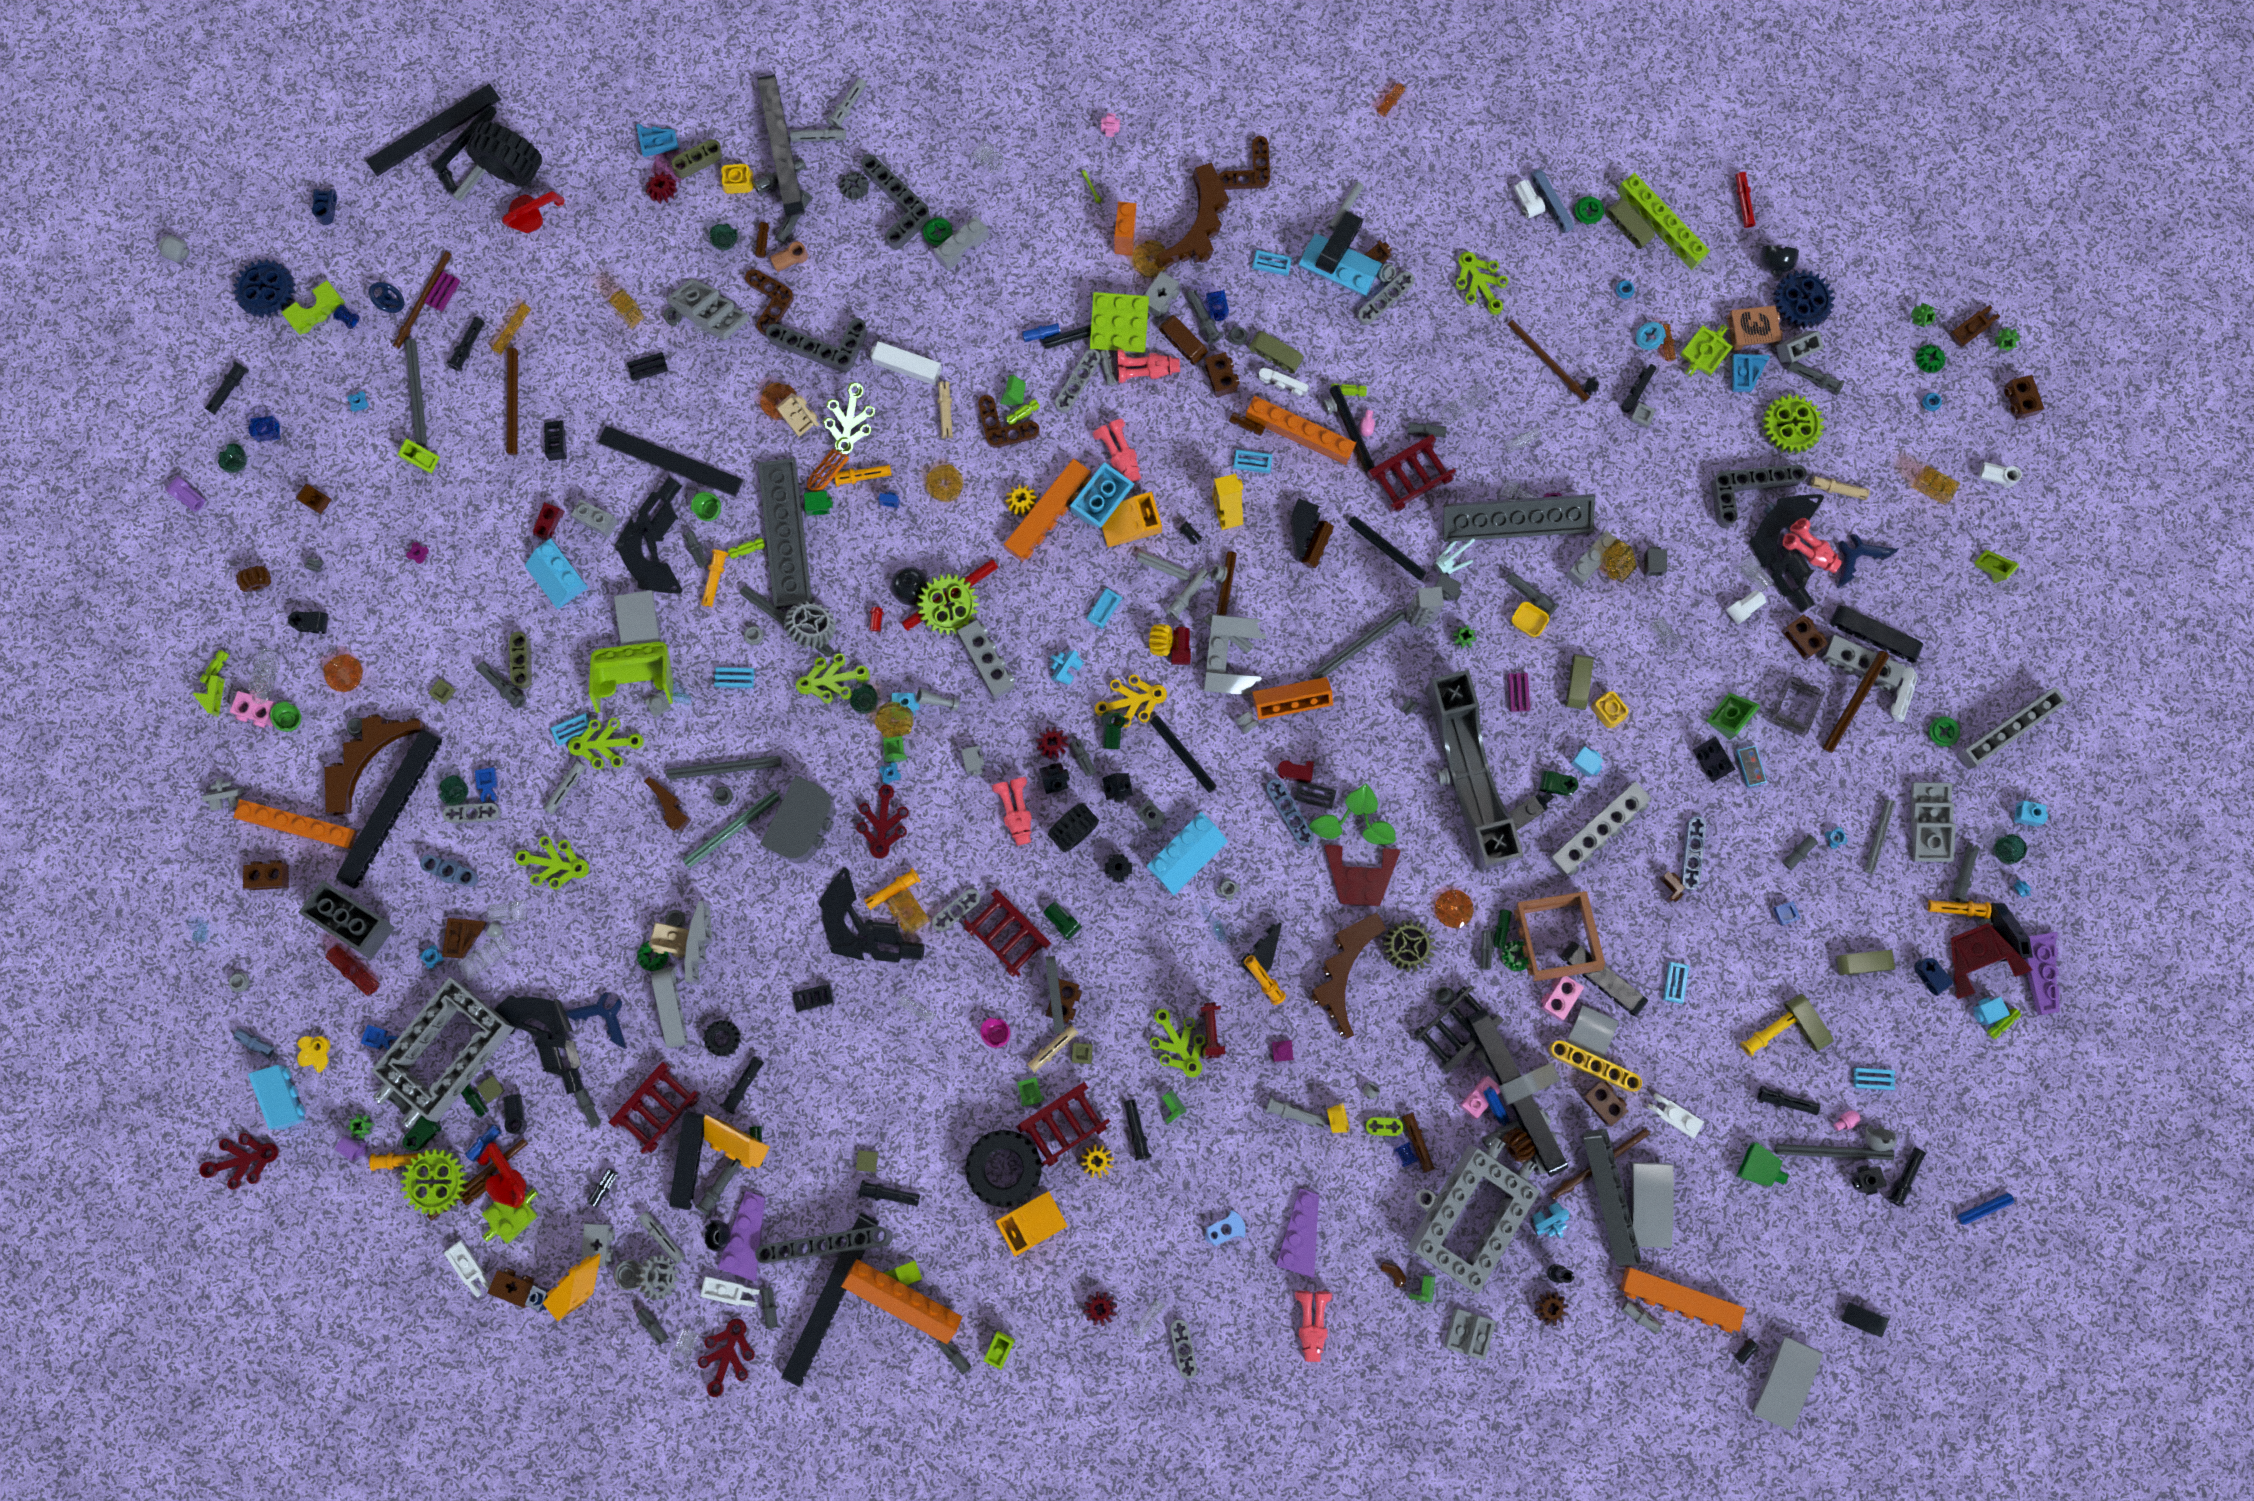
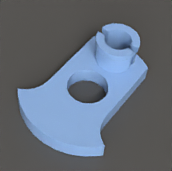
(1236, 1225)

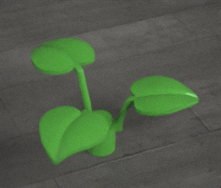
(1359, 802)

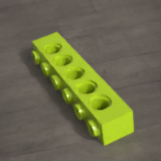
(1663, 221)

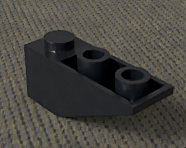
(1301, 523)
(2011, 930)
(1264, 950)

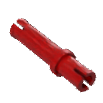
(1743, 192)

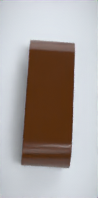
(1184, 339)

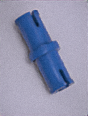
(1041, 332)
(482, 1141)

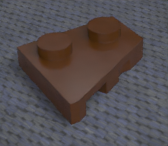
(461, 936)

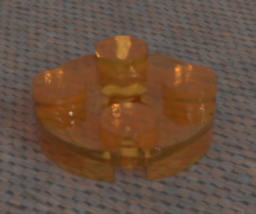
(769, 397)

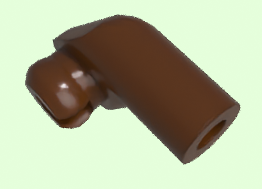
(1396, 1272)

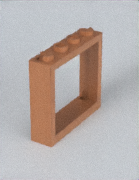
(1554, 902)

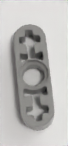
(458, 819)
(941, 915)
(1181, 1365)

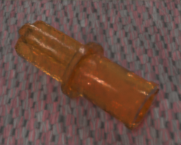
(1391, 99)
(1668, 344)

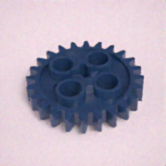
(1817, 292)
(261, 303)

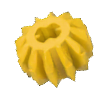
(1017, 494)
(1160, 640)
(1093, 1166)

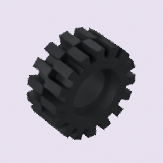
(733, 1042)

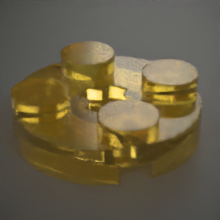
(1139, 260)
(939, 492)
(893, 729)

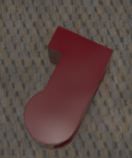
(547, 521)
(1294, 772)

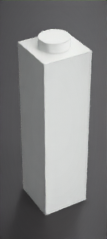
(906, 363)

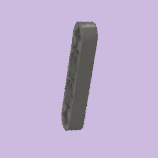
(1055, 994)

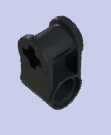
(311, 621)

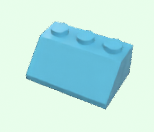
(1101, 496)
(555, 574)
(277, 1097)

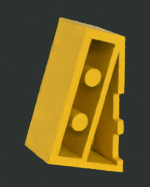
(1228, 501)

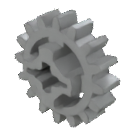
(656, 1277)

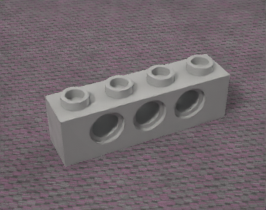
(1832, 656)
(996, 686)

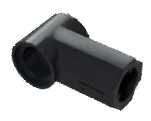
(514, 1111)

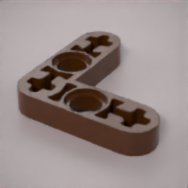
(1253, 175)
(777, 301)
(997, 430)

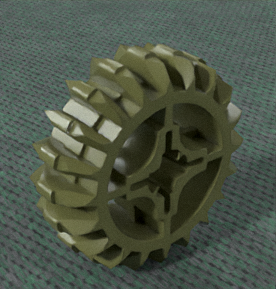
(1414, 953)

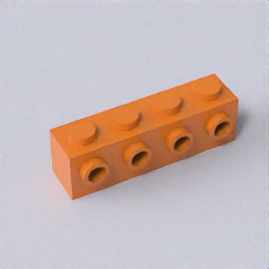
(1292, 698)

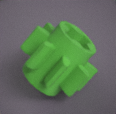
(1923, 315)
(2007, 339)
(1469, 635)
(354, 1127)

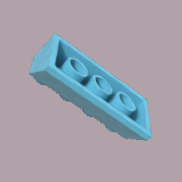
(1353, 272)
(1187, 853)

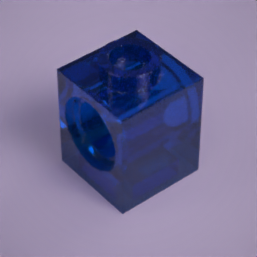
(1217, 298)
(272, 430)

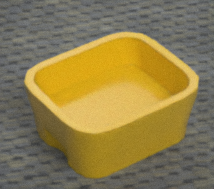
(737, 178)
(1530, 619)
(1610, 709)
(1338, 1118)

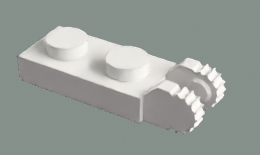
(1282, 381)
(1904, 694)
(1677, 1116)
(467, 1267)
(727, 1291)

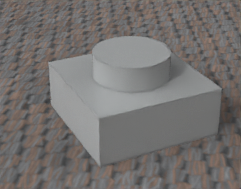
(1643, 415)
(658, 704)

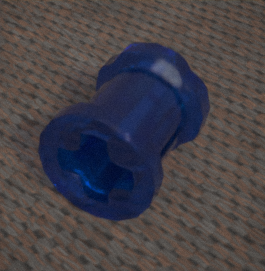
(346, 317)
(1406, 1154)

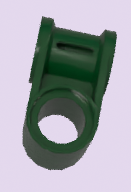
(1555, 783)
(423, 1132)

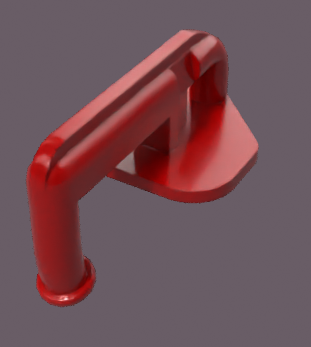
(525, 212)
(508, 1185)

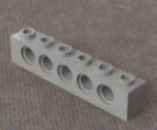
(2012, 728)
(1633, 794)

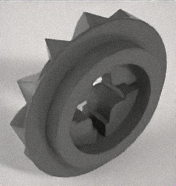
(854, 193)

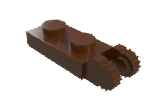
(1973, 327)

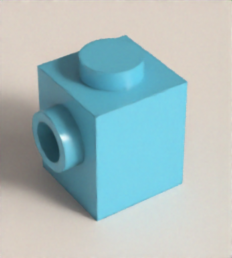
(906, 699)
(1587, 762)
(2031, 813)
(1990, 1010)

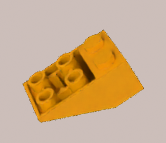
(1132, 520)
(1031, 1223)
(573, 1289)

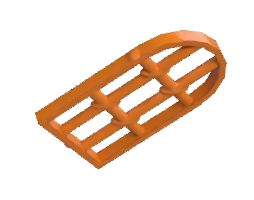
(818, 487)

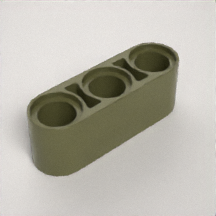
(692, 166)
(1629, 222)
(1276, 351)
(515, 653)
(1580, 682)
(1865, 962)
(1809, 1022)

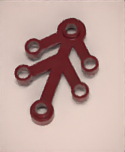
(882, 824)
(243, 1161)
(728, 1354)

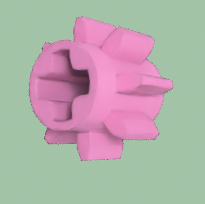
(1110, 125)

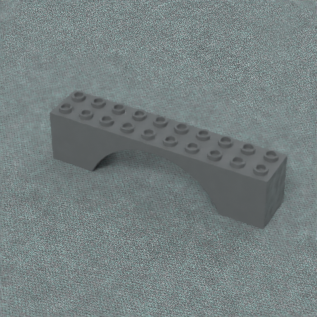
(1459, 729)

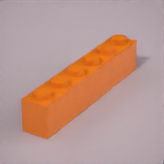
(1300, 430)
(1047, 511)
(295, 824)
(1683, 1299)
(902, 1301)

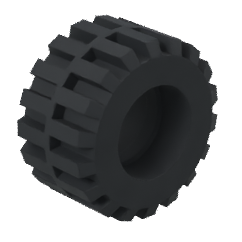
(1073, 827)

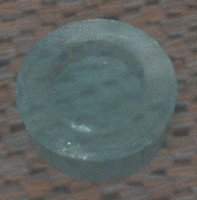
(681, 698)

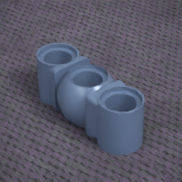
(442, 865)

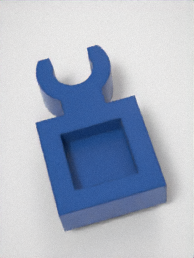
(486, 780)
(377, 1037)

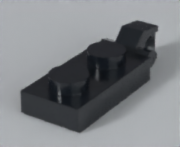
(1530, 809)

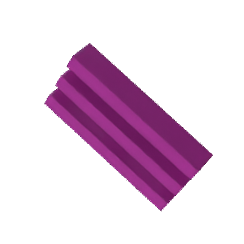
(448, 295)
(1518, 676)

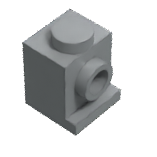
(973, 760)

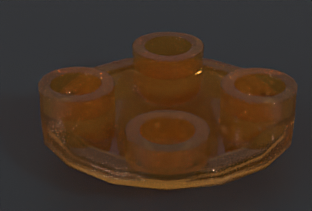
(343, 673)
(1454, 908)

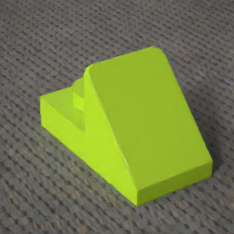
(418, 456)
(1996, 565)
(212, 700)
(906, 1273)
(999, 1350)

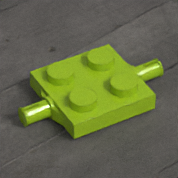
(1706, 350)
(509, 1221)

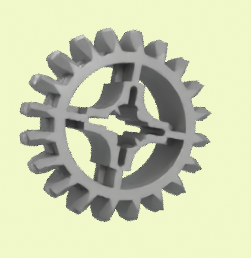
(813, 618)

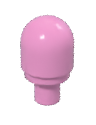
(1367, 424)
(1847, 1120)

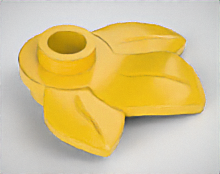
(312, 1054)

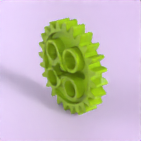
(1797, 440)
(932, 608)
(433, 1200)

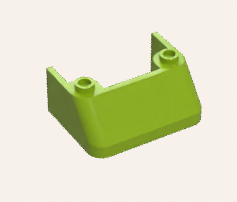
(629, 665)

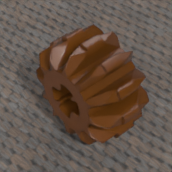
(253, 578)
(1519, 1145)
(1557, 1313)

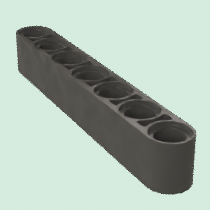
(1612, 1198)
(814, 1245)

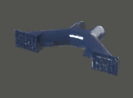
(1860, 549)
(609, 1015)

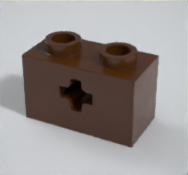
(501, 1287)

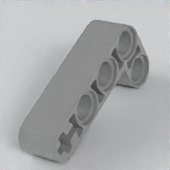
(669, 1007)
(1529, 1083)

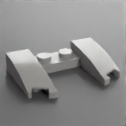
(1221, 628)

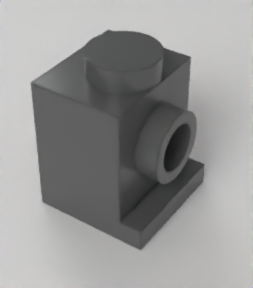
(1450, 588)
(1144, 810)

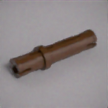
(1418, 1142)

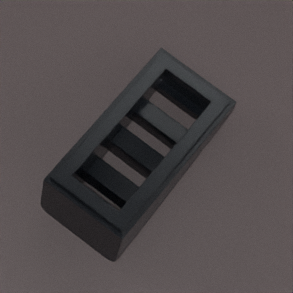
(559, 451)
(829, 995)

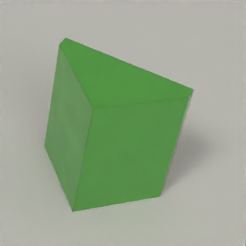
(1732, 715)

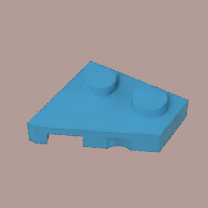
(656, 140)
(1746, 371)

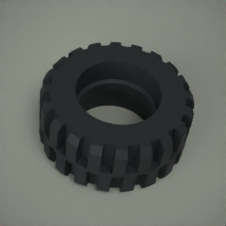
(504, 154)
(976, 1163)

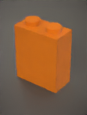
(1125, 228)

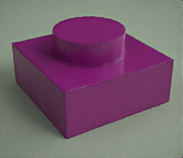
(1282, 1051)

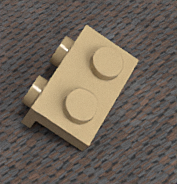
(796, 414)
(669, 939)

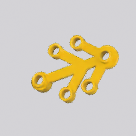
(1134, 700)

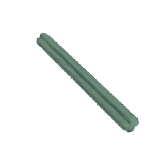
(731, 829)

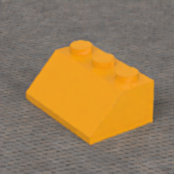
(734, 1142)

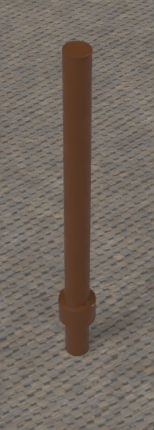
(405, 331)
(1573, 385)
(488, 1170)
(1568, 1185)

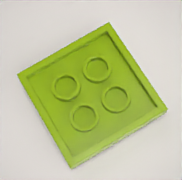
(1119, 322)

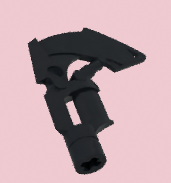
(1764, 544)
(650, 574)
(835, 905)
(552, 1015)

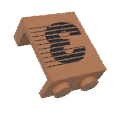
(1754, 327)

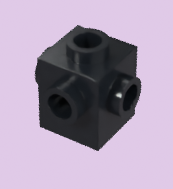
(1054, 778)
(1117, 787)
(1118, 876)
(1868, 1179)

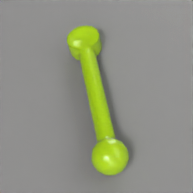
(1097, 199)

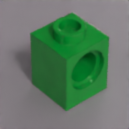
(817, 503)

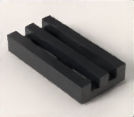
(647, 366)
(1313, 802)

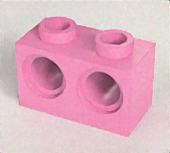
(254, 710)
(1565, 1000)
(1476, 1102)

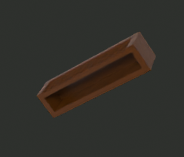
(1317, 544)

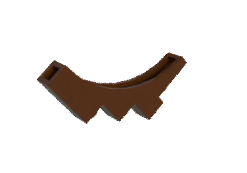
(1196, 243)
(376, 734)
(1332, 993)

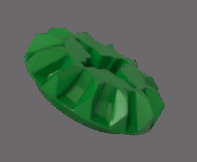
(1595, 205)
(929, 230)
(1923, 360)
(1953, 731)
(1508, 958)
(644, 960)

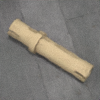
(945, 409)
(1831, 485)
(1035, 1064)

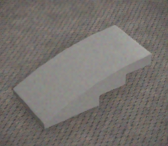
(707, 309)
(637, 618)
(1932, 821)
(699, 935)
(1652, 1203)
(1787, 1383)

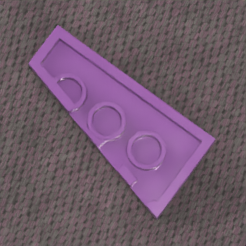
(2044, 974)
(745, 1238)
(1299, 1243)

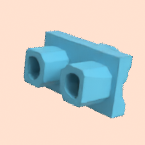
(1061, 674)
(1559, 1216)

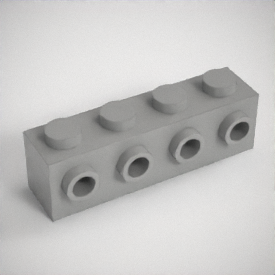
(1425, 606)

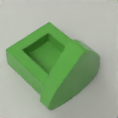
(1014, 391)
(894, 749)
(1030, 1092)
(1174, 1105)
(1427, 1290)

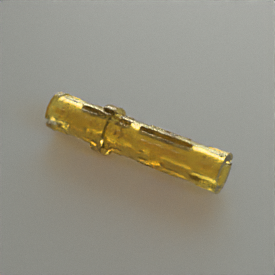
(515, 322)

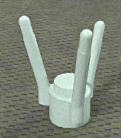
(1445, 564)

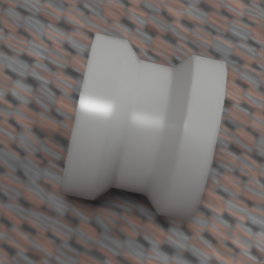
(1247, 722)

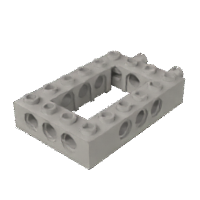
(419, 1034)
(1451, 1201)

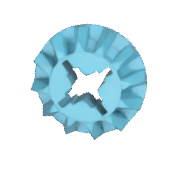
(1650, 328)

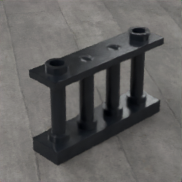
(1462, 1049)

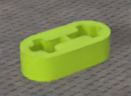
(1384, 1121)

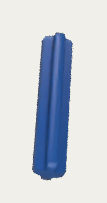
(1496, 1106)
(1985, 1209)

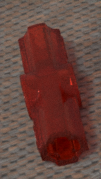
(360, 978)

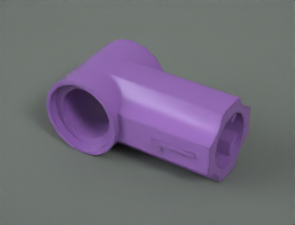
(182, 491)
(351, 1147)

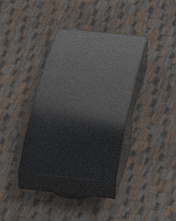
(1865, 1319)

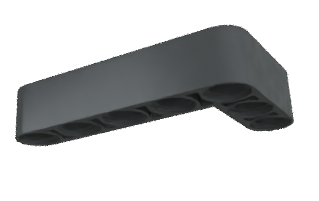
(899, 198)
(821, 348)
(1750, 483)

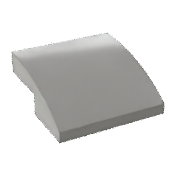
(1592, 1031)
(1469, 1334)

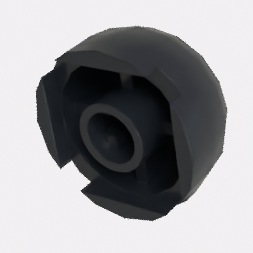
(1778, 259)
(907, 585)

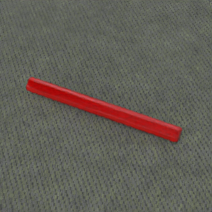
(973, 578)

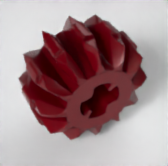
(664, 193)
(1044, 743)
(1093, 1311)

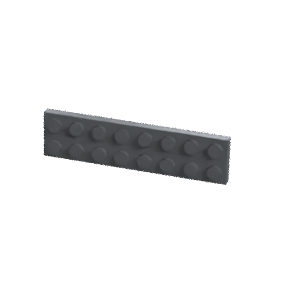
(1518, 517)
(785, 532)

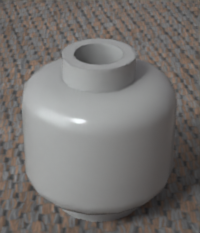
(173, 248)

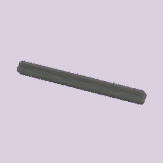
(416, 392)
(775, 613)
(1358, 645)
(724, 767)
(1831, 1151)

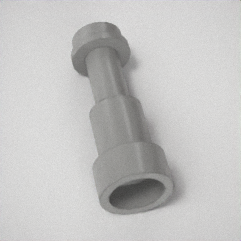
(925, 697)

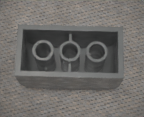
(800, 822)
(346, 920)

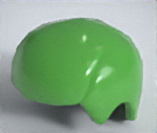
(706, 506)
(285, 717)

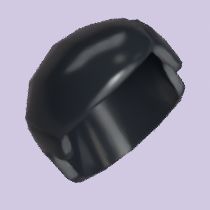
(717, 1235)

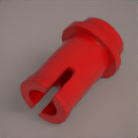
(876, 619)

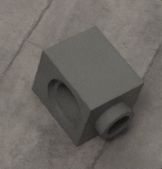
(1655, 562)

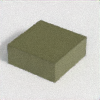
(442, 691)
(1082, 1053)
(490, 1089)
(867, 1161)

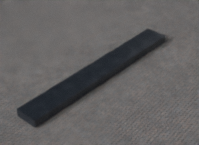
(433, 130)
(670, 461)

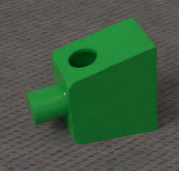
(1761, 1167)

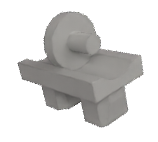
(215, 798)

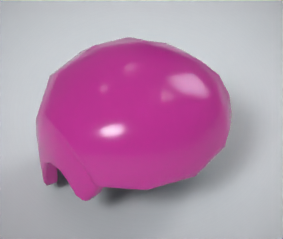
(998, 1038)

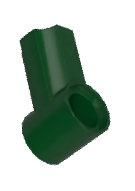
(1112, 731)
(1065, 924)

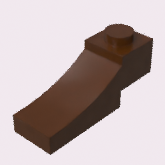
(675, 818)

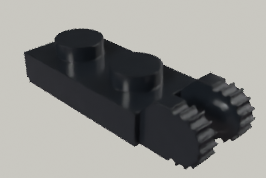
(1637, 389)

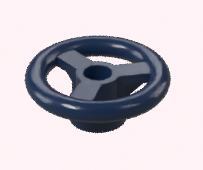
(385, 300)

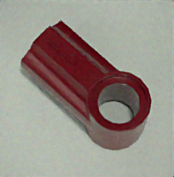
(1181, 652)

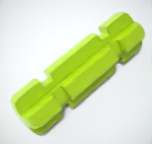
(1352, 390)
(1022, 412)
(746, 548)
(215, 666)
(2004, 1023)

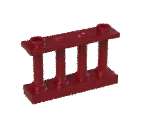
(1410, 455)
(1025, 929)
(1213, 1048)
(648, 1089)
(1045, 1115)

